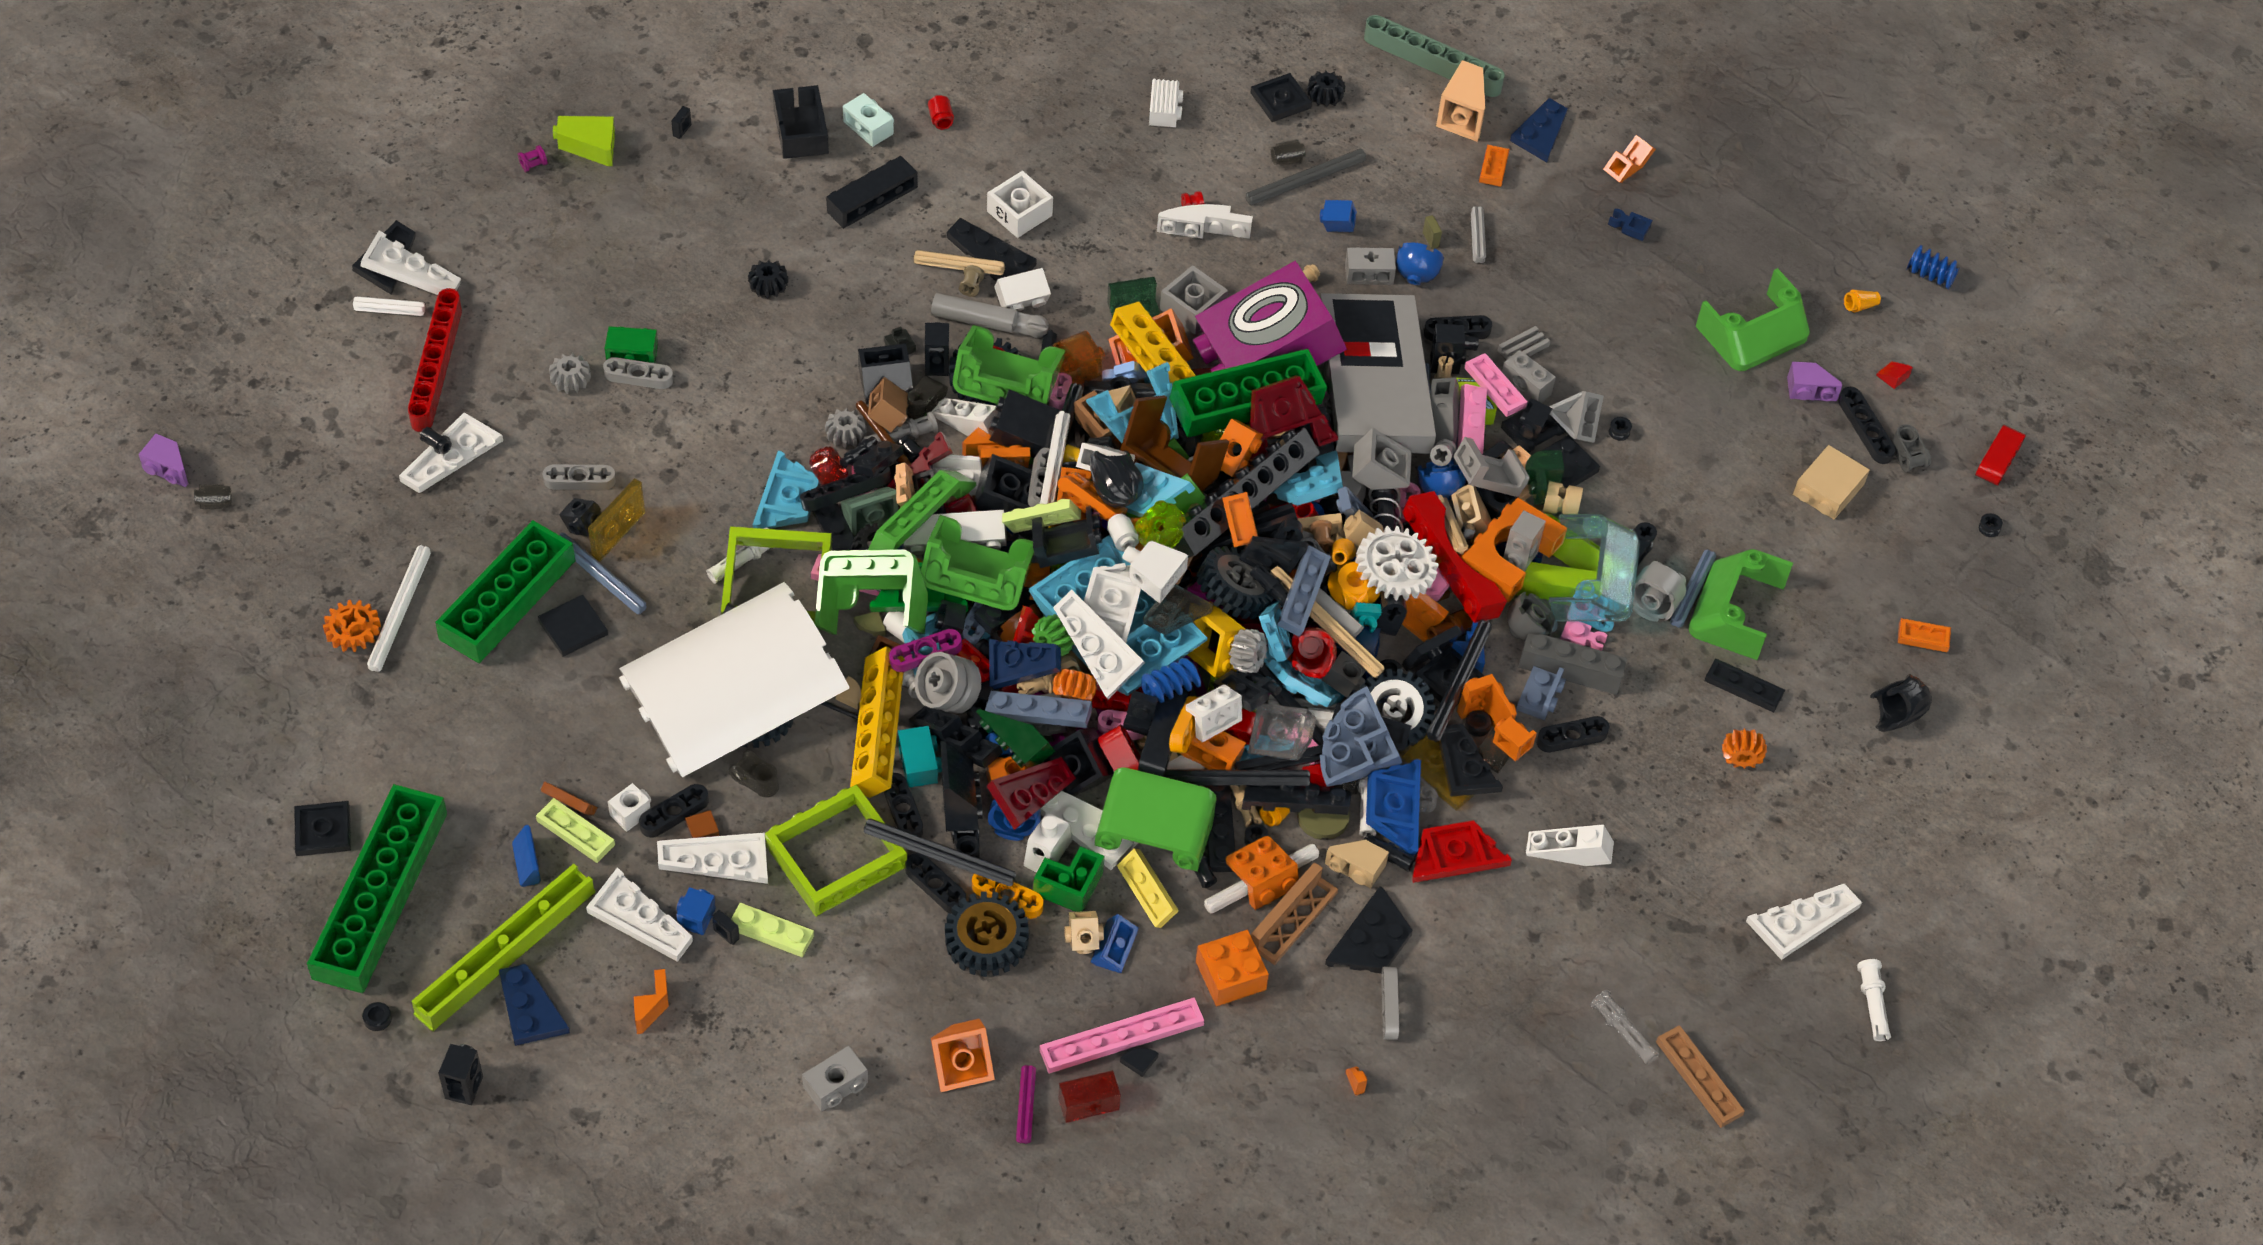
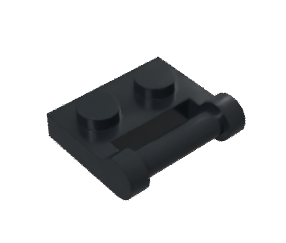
(1512, 428)

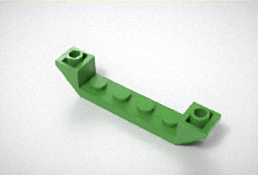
(921, 508)

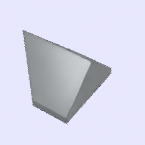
(1579, 415)

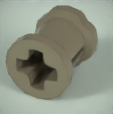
(972, 277)

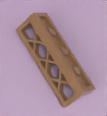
(1283, 910)

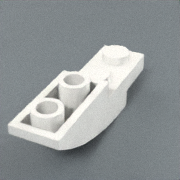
(1202, 218)

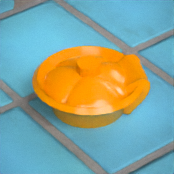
(1348, 588)

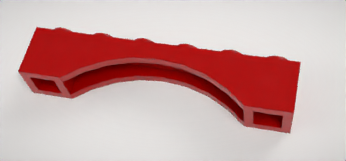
(1476, 593)

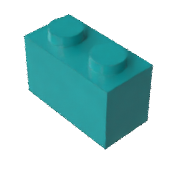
(918, 756)

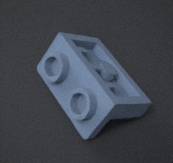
(1540, 692)

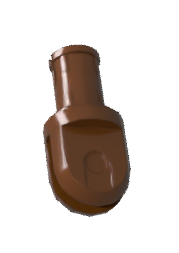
(1458, 618)

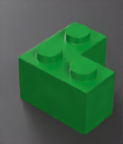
(1070, 885)

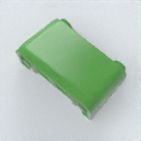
(991, 372)
(974, 569)
(1157, 814)

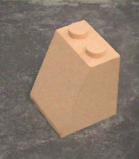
(1463, 102)

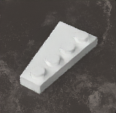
(396, 262)
(468, 442)
(1102, 649)
(1084, 825)
(717, 856)
(630, 911)
(1801, 921)

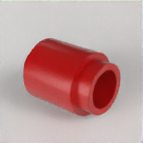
(941, 112)

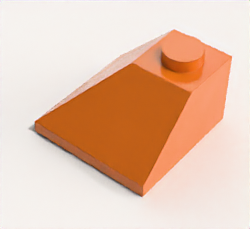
(962, 1055)

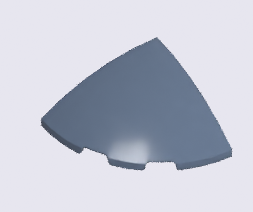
(1356, 742)

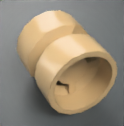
(1562, 499)

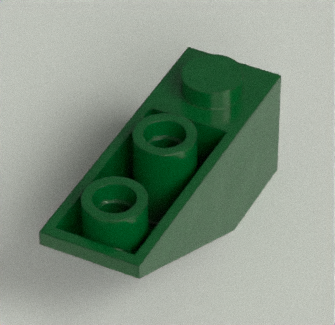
(1021, 738)

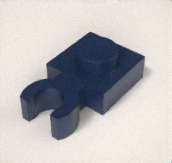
(1632, 225)

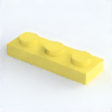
(1147, 888)

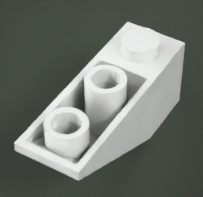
(965, 415)
(1572, 845)

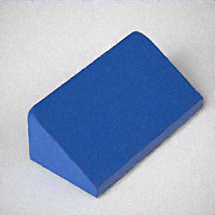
(526, 858)
(1117, 943)

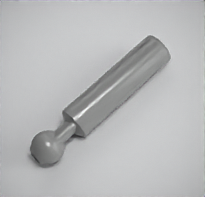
(988, 316)

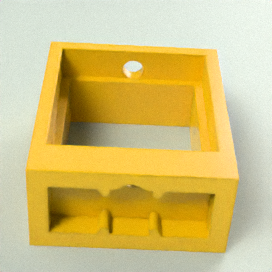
(1227, 627)

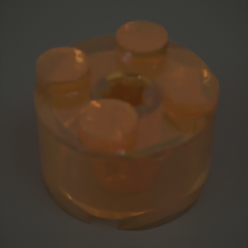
(1081, 357)

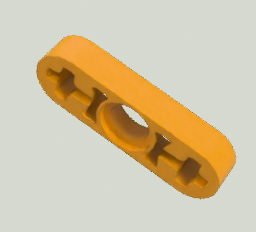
(1183, 729)
(1027, 894)

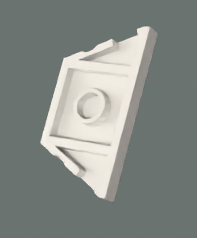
(1113, 597)

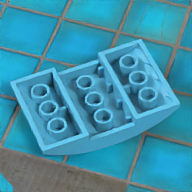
(1147, 643)

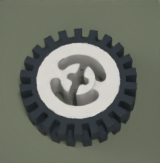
(1404, 691)

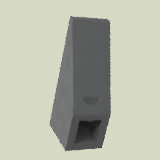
(1445, 408)

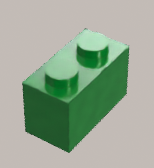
(631, 344)

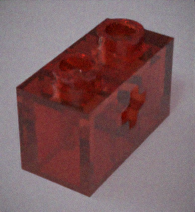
(1089, 1096)

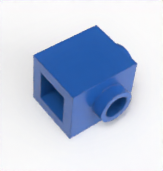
(1338, 216)
(695, 910)

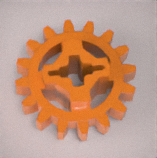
(352, 625)

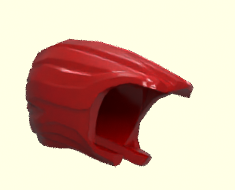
(1313, 652)

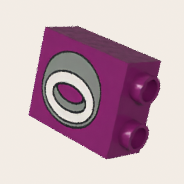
(1268, 321)

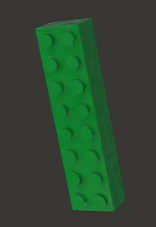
(377, 889)

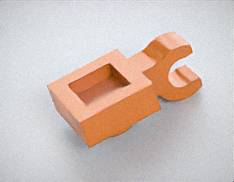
(1035, 575)

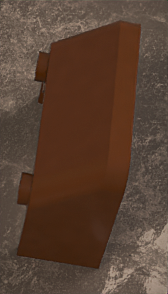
(1149, 440)

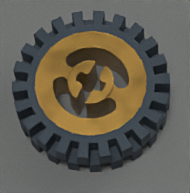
(989, 951)

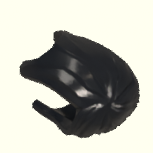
(1116, 479)
(1902, 703)

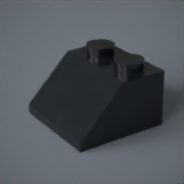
(1085, 760)

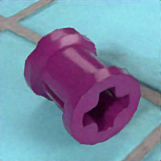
(540, 158)

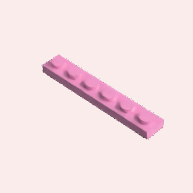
(1121, 1035)

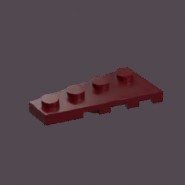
(1030, 789)

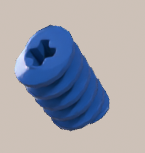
(1933, 266)
(1171, 679)

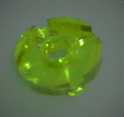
(1154, 518)

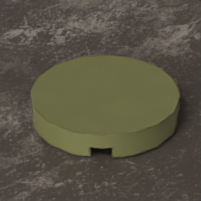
(1322, 825)

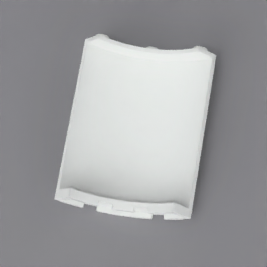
(733, 679)

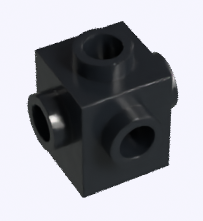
(580, 515)

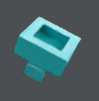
(1366, 614)

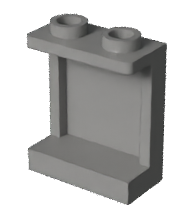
(1490, 473)

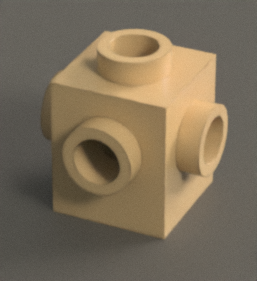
(1084, 931)

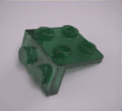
(1132, 291)

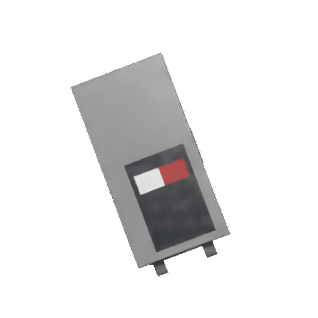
(1381, 373)

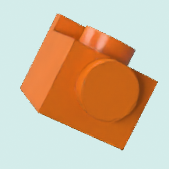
(1513, 738)

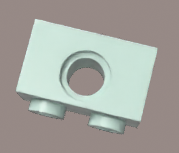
(868, 119)

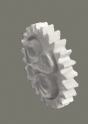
(1396, 563)

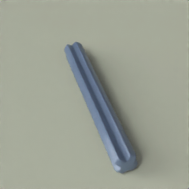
(606, 578)

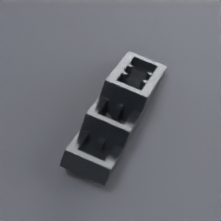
(964, 738)

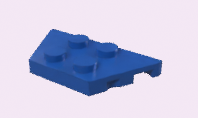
(1395, 804)

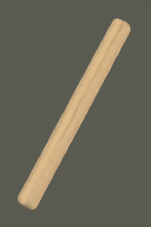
(1337, 632)

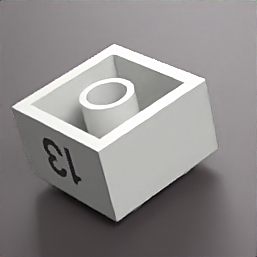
(1019, 204)

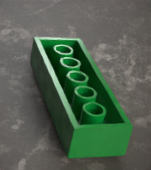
(1215, 398)
(505, 591)

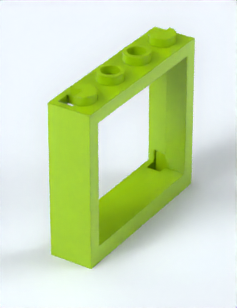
(772, 539)
(849, 885)

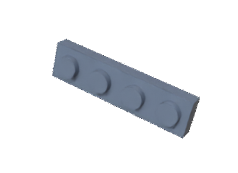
(1303, 591)
(1040, 709)

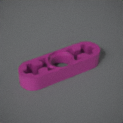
(905, 649)

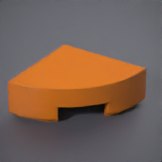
(1357, 1080)

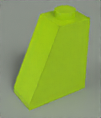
(587, 137)

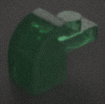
(1542, 468)

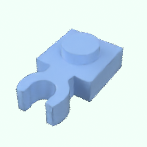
(1130, 370)

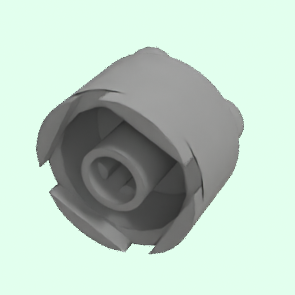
(1658, 592)

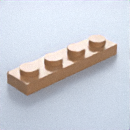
(1700, 1076)

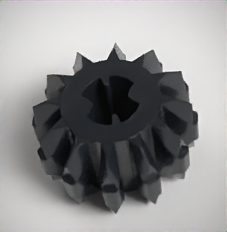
(1326, 88)
(768, 278)

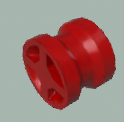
(1194, 199)

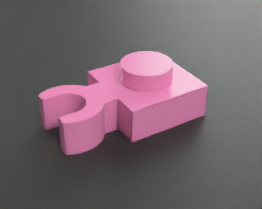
(1581, 634)

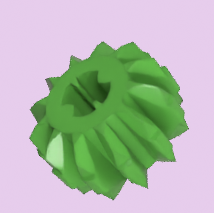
(1052, 631)

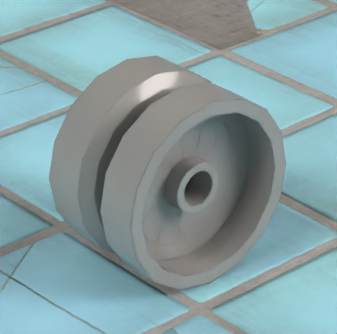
(947, 682)

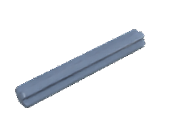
(1693, 588)

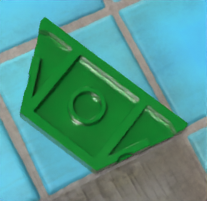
(892, 600)

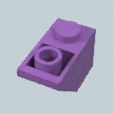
(1812, 382)
(163, 459)

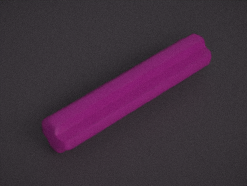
(1026, 1104)

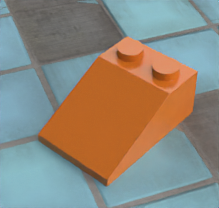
(1171, 327)

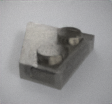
(1176, 610)

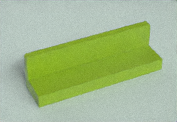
(1578, 552)

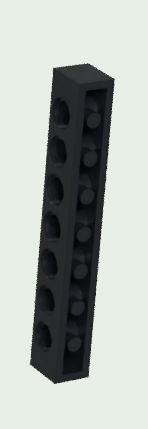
(1259, 480)

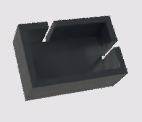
(800, 128)

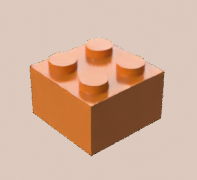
(1232, 967)

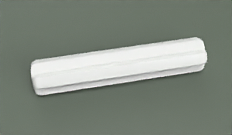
(389, 306)

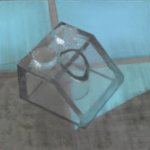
(1281, 731)

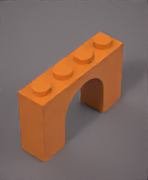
(1487, 561)

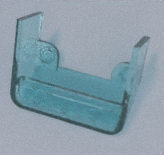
(1612, 592)

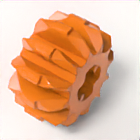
(1074, 685)
(1744, 748)

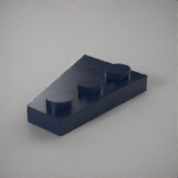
(1541, 129)
(1020, 662)
(529, 1007)

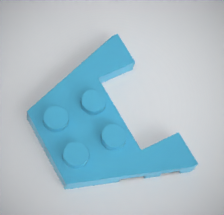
(1117, 422)
(1313, 484)

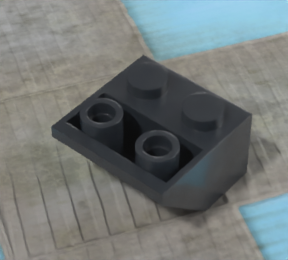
(886, 362)

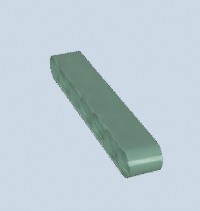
(1427, 52)

